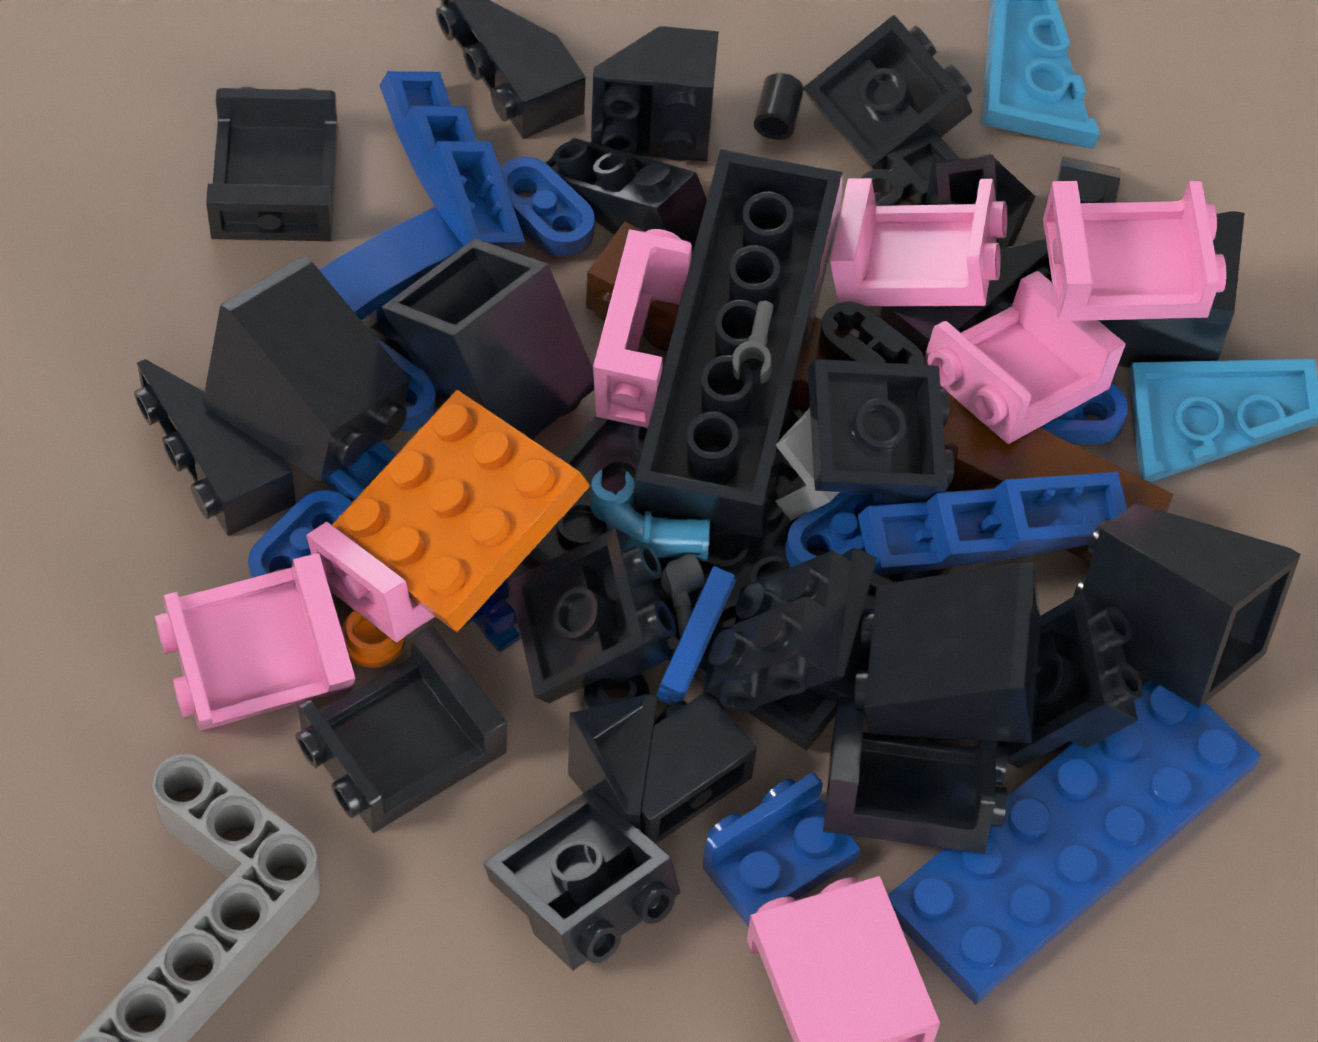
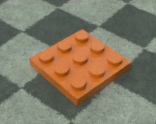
(461, 508)

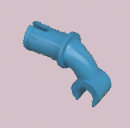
(665, 536)

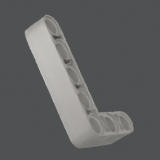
(204, 936)

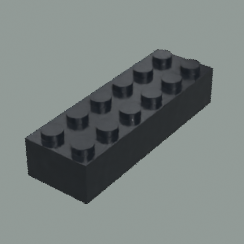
(717, 435)

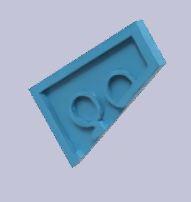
(1031, 76)
(1216, 409)

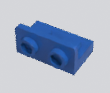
(776, 848)

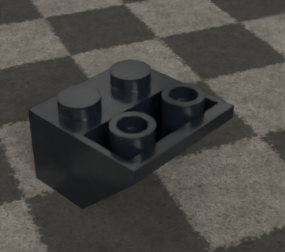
(657, 95)

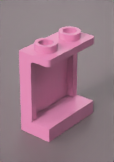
(916, 250)
(1132, 256)
(650, 270)
(1025, 362)
(366, 583)
(256, 645)
(843, 966)

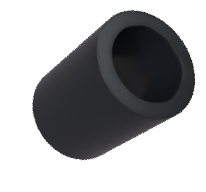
(778, 106)

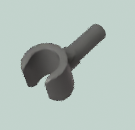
(757, 343)
(678, 580)

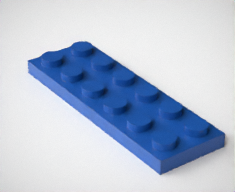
(1070, 839)

